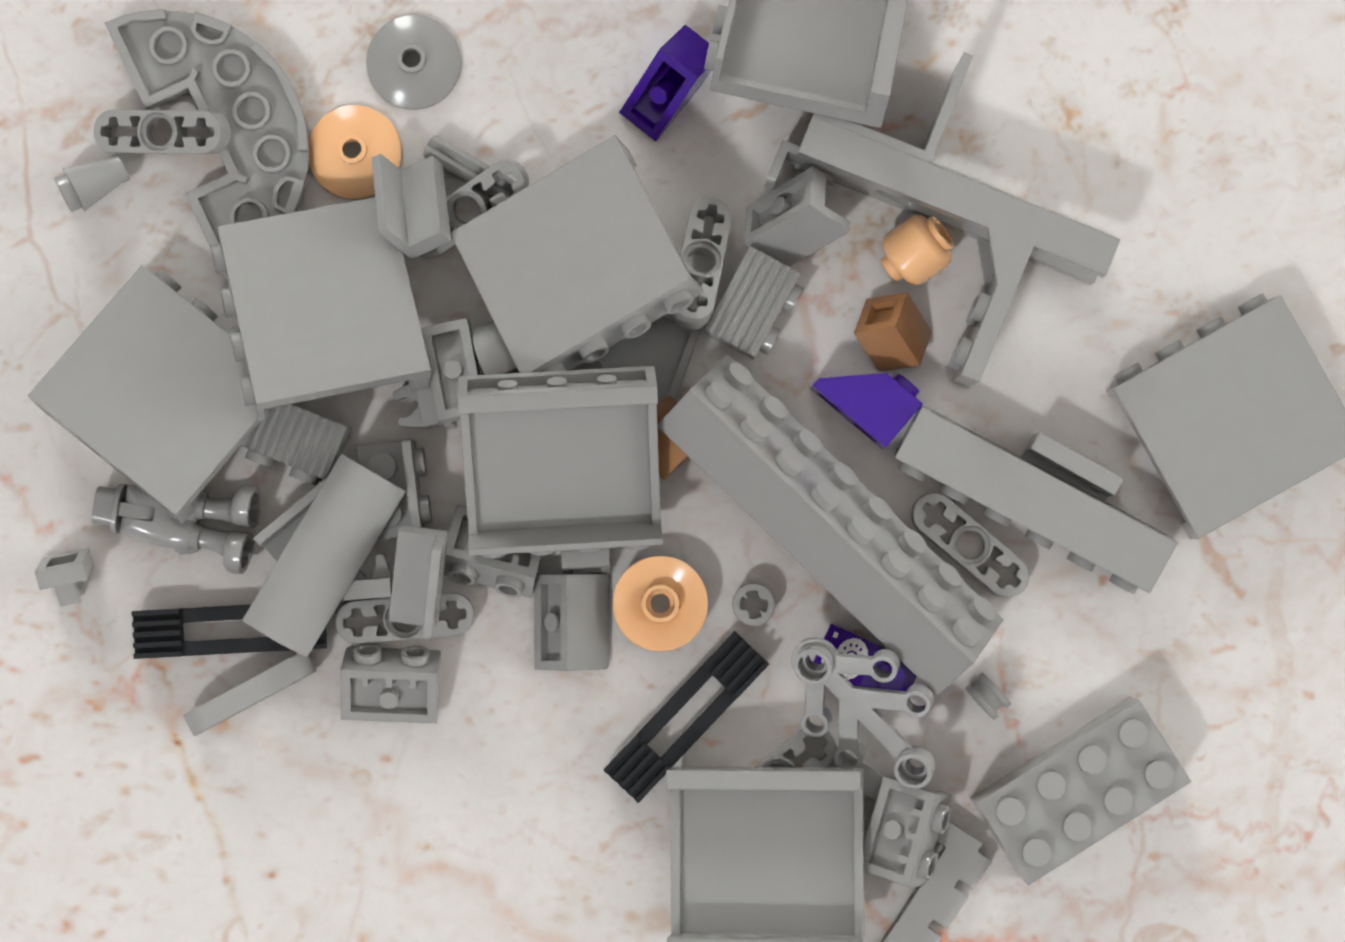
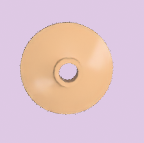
(351, 176)
(655, 629)

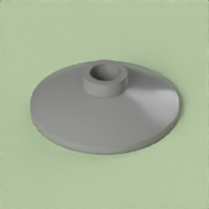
(419, 85)

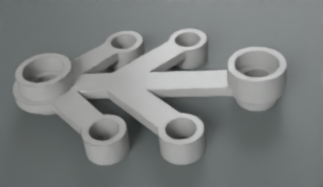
(861, 705)

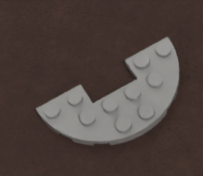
(240, 80)

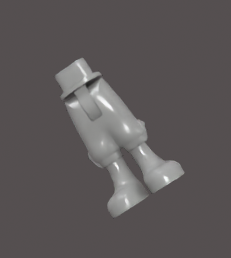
(140, 517)

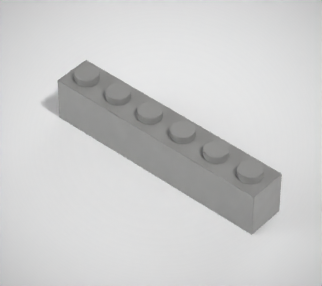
(1035, 499)

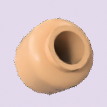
(917, 249)

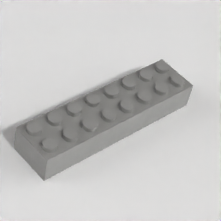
(832, 524)

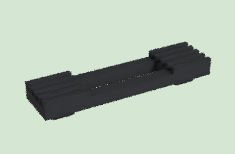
(162, 633)
(637, 765)

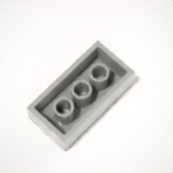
(1080, 790)

